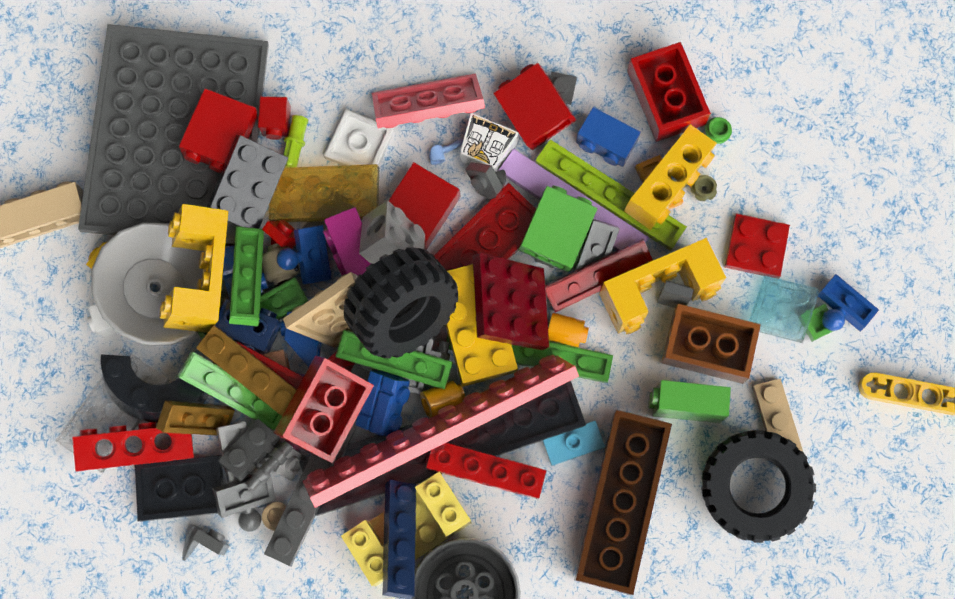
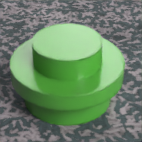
(718, 129)

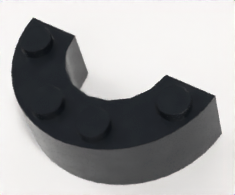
(140, 398)

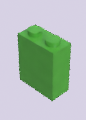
(558, 228)
(690, 401)

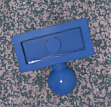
(310, 255)
(845, 305)

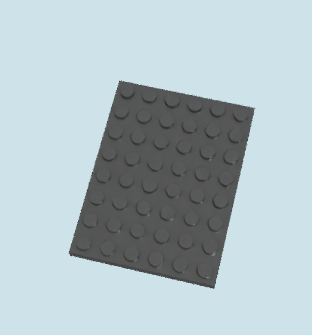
(141, 114)

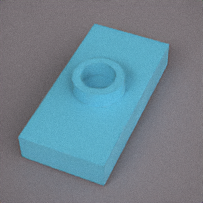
(574, 444)

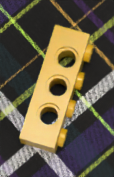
(690, 145)

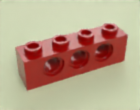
(88, 458)
(487, 470)

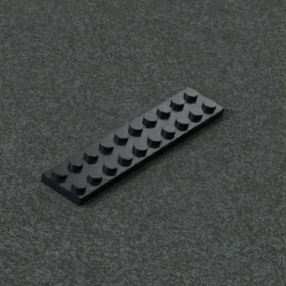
(525, 425)

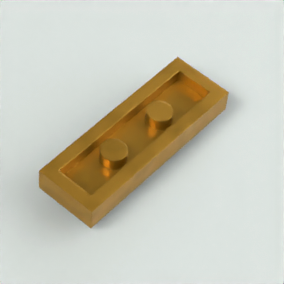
(193, 418)

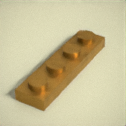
(247, 369)

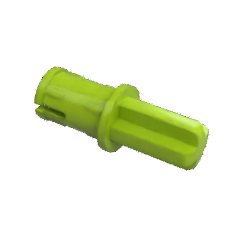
(294, 141)

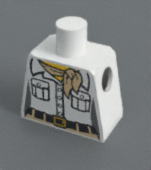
(487, 143)

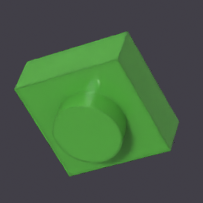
(816, 328)

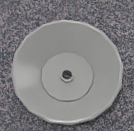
(124, 276)

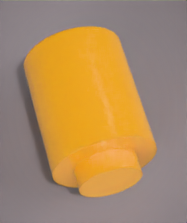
(567, 330)
(437, 398)

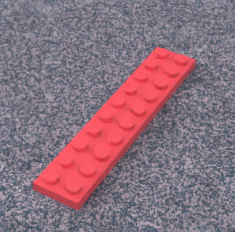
(432, 432)

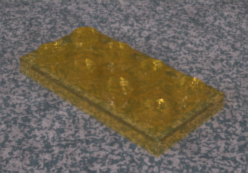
(324, 191)

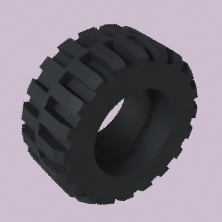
(400, 302)
(797, 494)

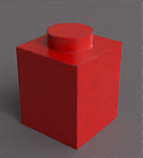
(274, 117)

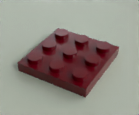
(510, 302)

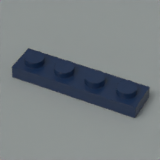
(399, 540)

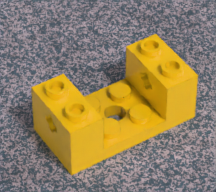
(203, 231)
(695, 265)

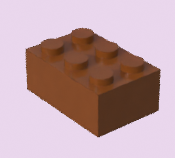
(711, 343)

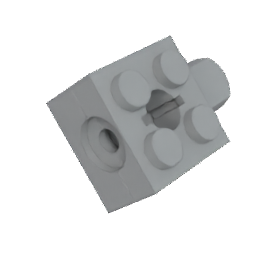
(386, 231)

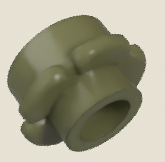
(710, 185)

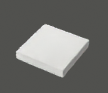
(358, 141)

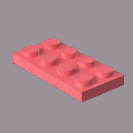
(427, 101)

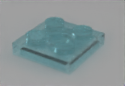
(784, 308)

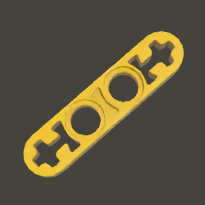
(914, 395)

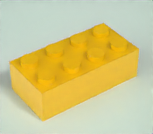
(474, 357)

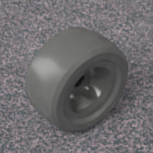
(481, 559)

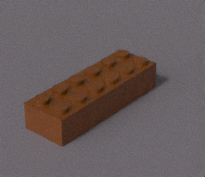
(623, 502)

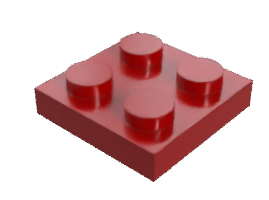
(757, 246)

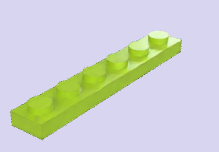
(604, 191)

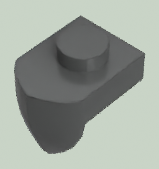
(485, 179)
(212, 540)

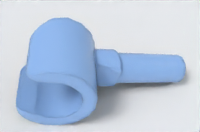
(437, 152)

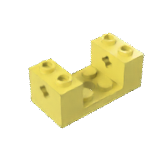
(437, 519)

